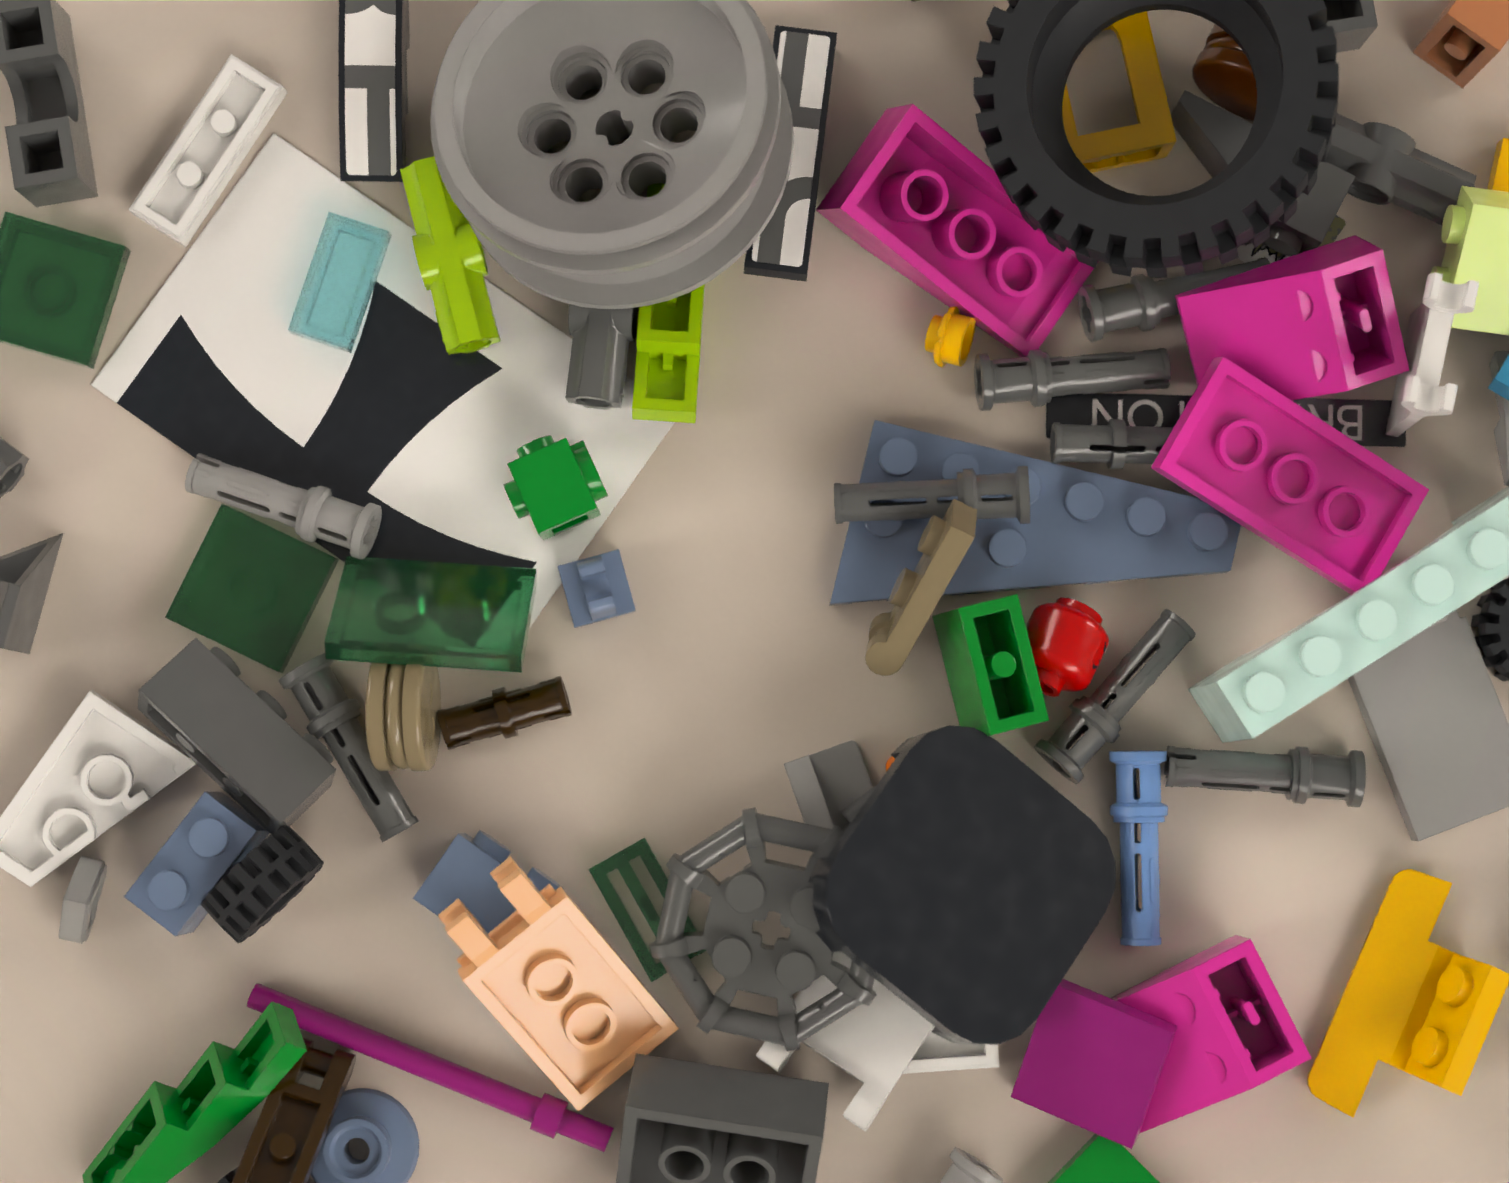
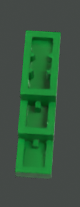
(182, 1123)

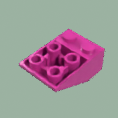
(1301, 322)
(1228, 1029)

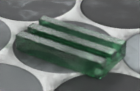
(621, 862)

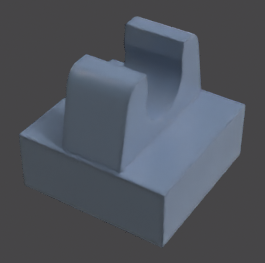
(596, 588)

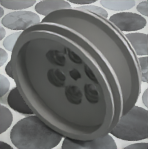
(515, 92)

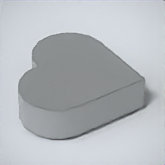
(82, 899)

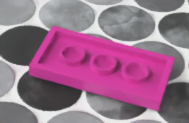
(1289, 477)

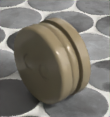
(402, 716)

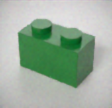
(991, 666)

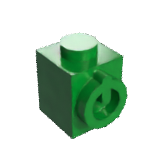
(554, 485)

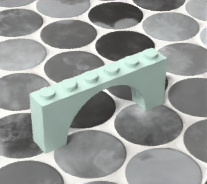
(1359, 629)

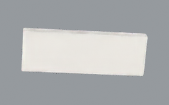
(208, 150)

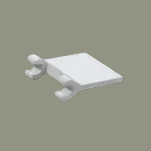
(1425, 345)
(867, 1043)

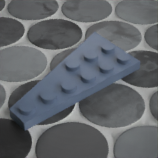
(1078, 532)

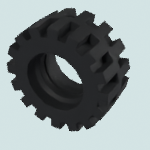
(262, 883)

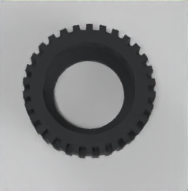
(1030, 153)

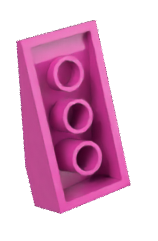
(952, 229)

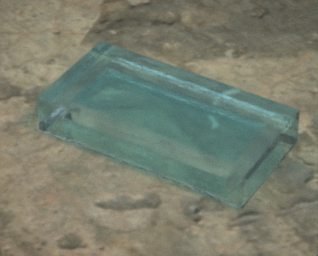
(339, 282)

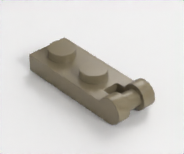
(920, 590)

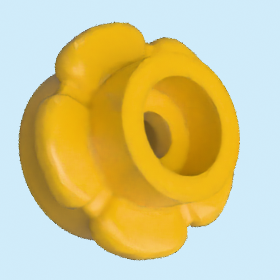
(950, 337)

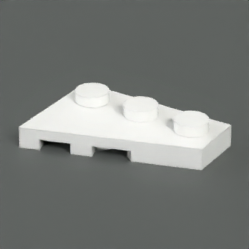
(83, 786)

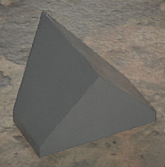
(23, 590)

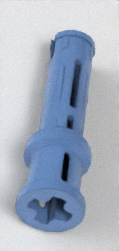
(1139, 925)

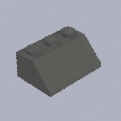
(719, 1125)

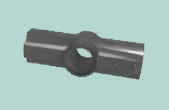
(1393, 170)
(599, 355)

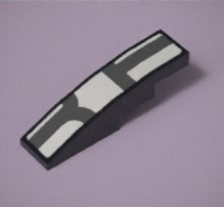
(806, 71)
(373, 89)

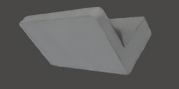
(828, 783)

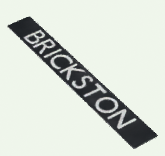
(1356, 418)

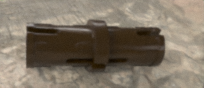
(504, 713)

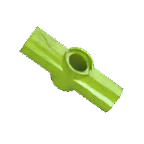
(449, 261)

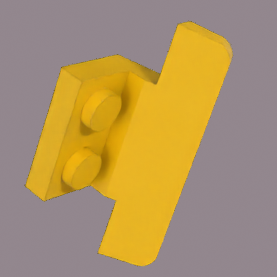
(1407, 1002)

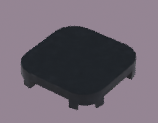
(965, 885)

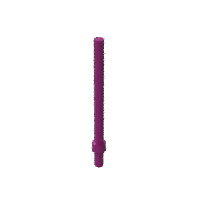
(546, 1114)

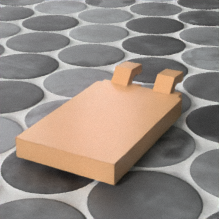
(557, 987)

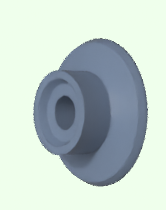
(385, 1128)

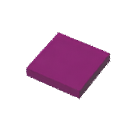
(1094, 1062)

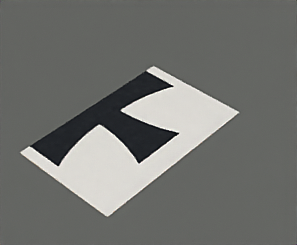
(375, 424)

